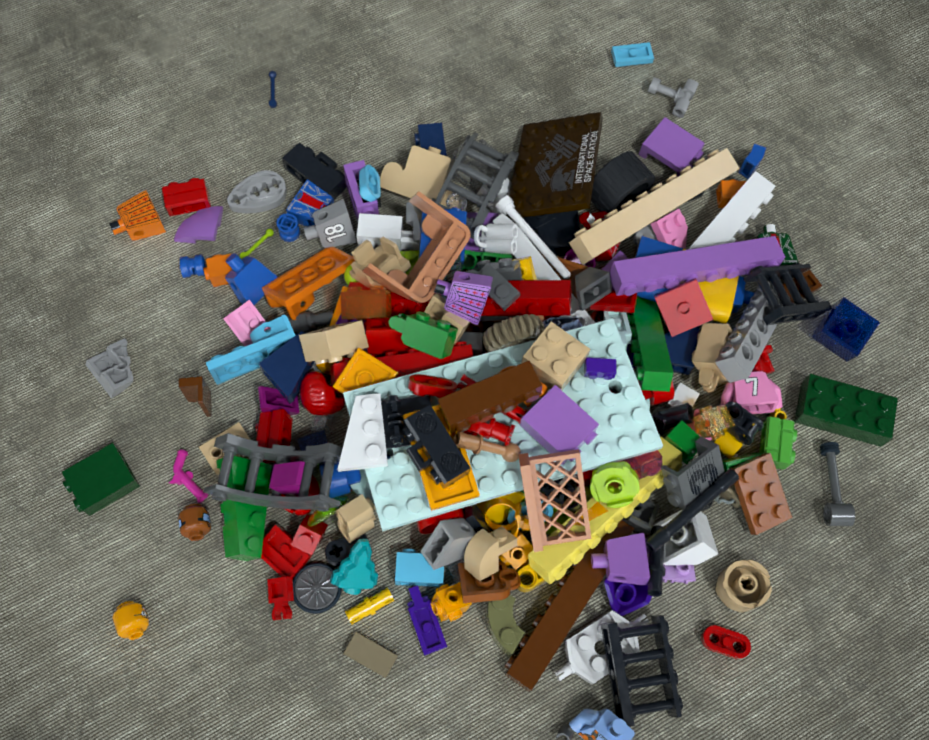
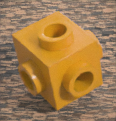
(518, 555)
(448, 603)

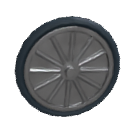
(313, 588)

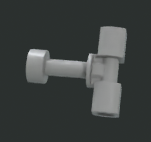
(680, 97)

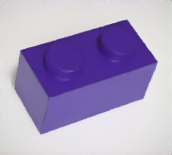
(600, 368)

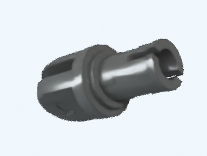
(310, 322)

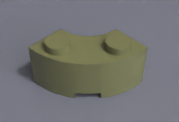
(503, 625)

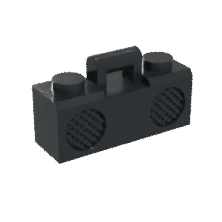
(305, 166)
(442, 453)

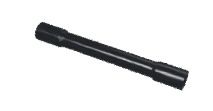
(664, 534)

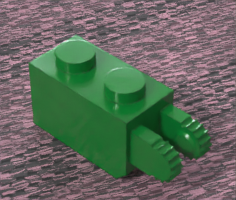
(425, 333)

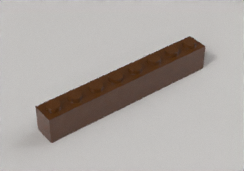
(559, 617)

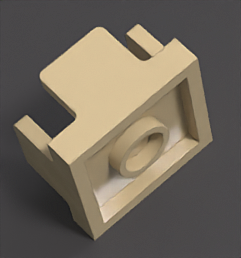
(384, 257)

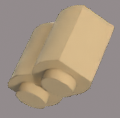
(356, 517)

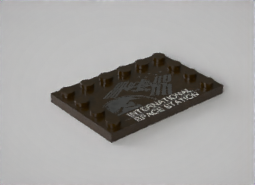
(556, 165)

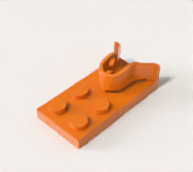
(304, 279)

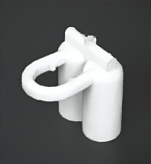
(497, 238)

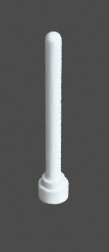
(506, 206)

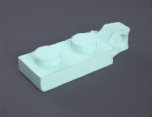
(622, 325)

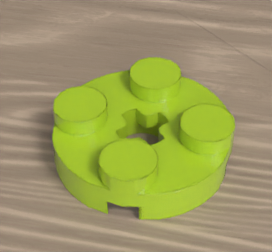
(614, 472)

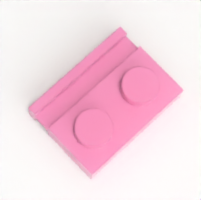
(244, 321)

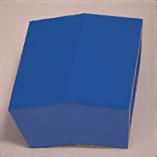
(752, 161)

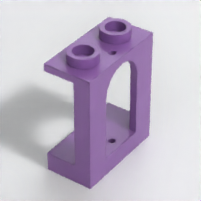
(351, 175)

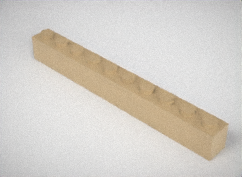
(652, 206)

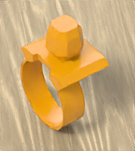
(520, 522)

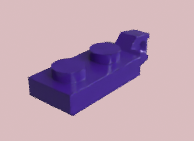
(425, 623)

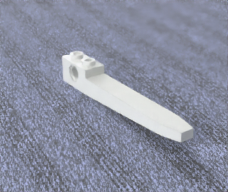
(542, 268)

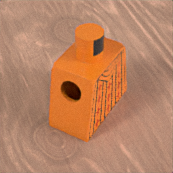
(138, 218)

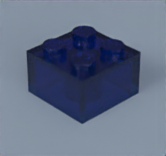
(845, 329)

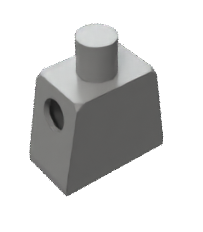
(447, 542)

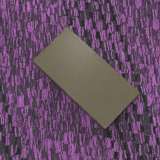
(370, 655)

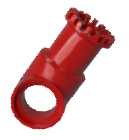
(494, 430)

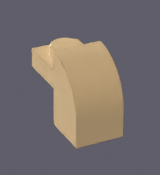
(437, 312)
(483, 551)

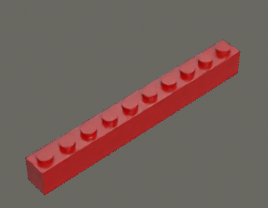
(536, 298)

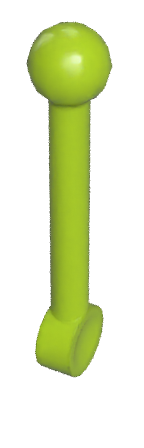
(269, 232)

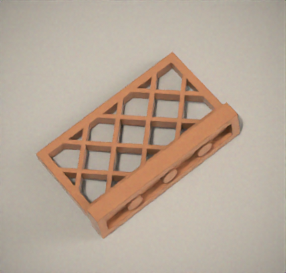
(533, 498)

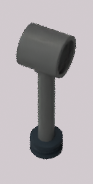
(837, 512)

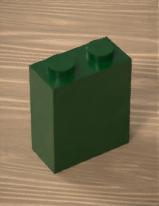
(99, 480)

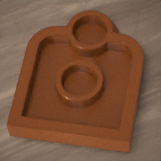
(489, 589)

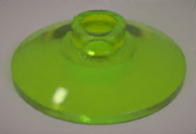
(319, 516)

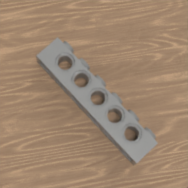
(747, 339)

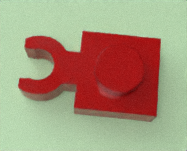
(280, 593)

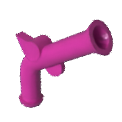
(181, 477)

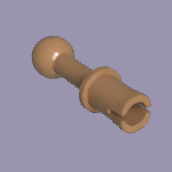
(476, 444)

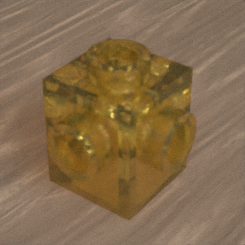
(713, 422)

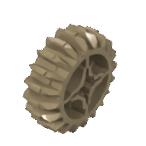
(513, 332)

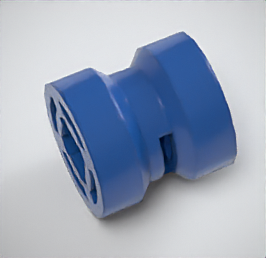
(288, 227)
(192, 266)

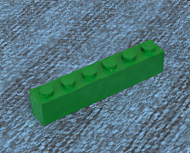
(649, 347)

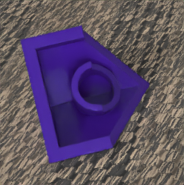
(626, 597)

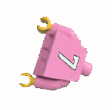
(755, 395)

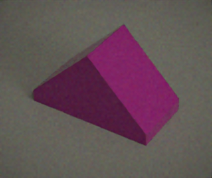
(272, 400)
(287, 478)

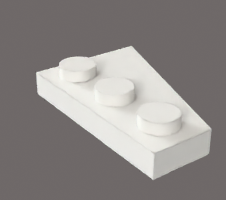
(365, 436)

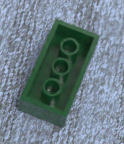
(846, 410)

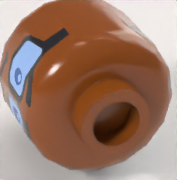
(194, 522)

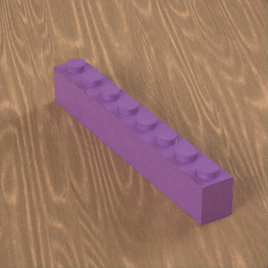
(702, 263)

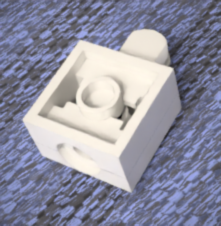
(375, 226)

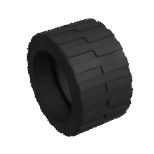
(620, 182)

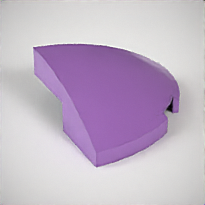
(200, 226)

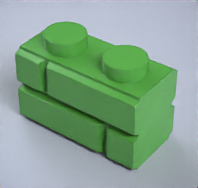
(778, 439)

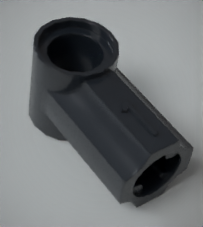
(672, 416)

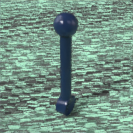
(272, 103)

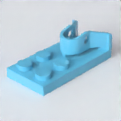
(247, 358)

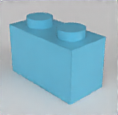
(414, 570)

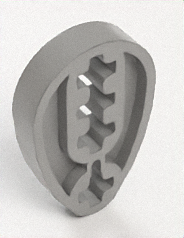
(256, 183)

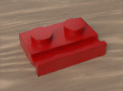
(281, 554)

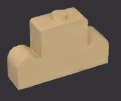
(423, 172)

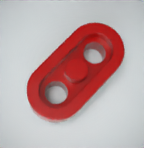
(430, 385)
(725, 642)

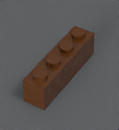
(490, 397)

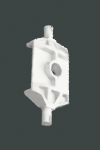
(581, 653)

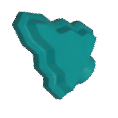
(357, 570)

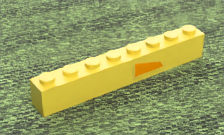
(557, 558)

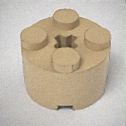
(756, 588)

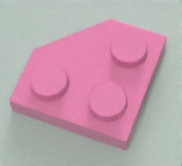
(671, 229)

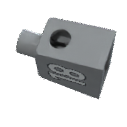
(332, 226)

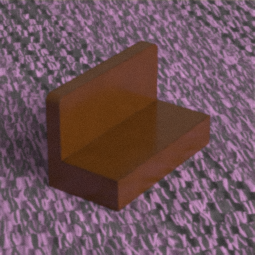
(196, 390)

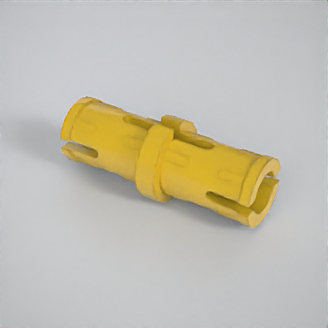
(369, 606)

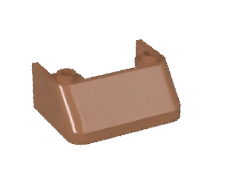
(448, 240)

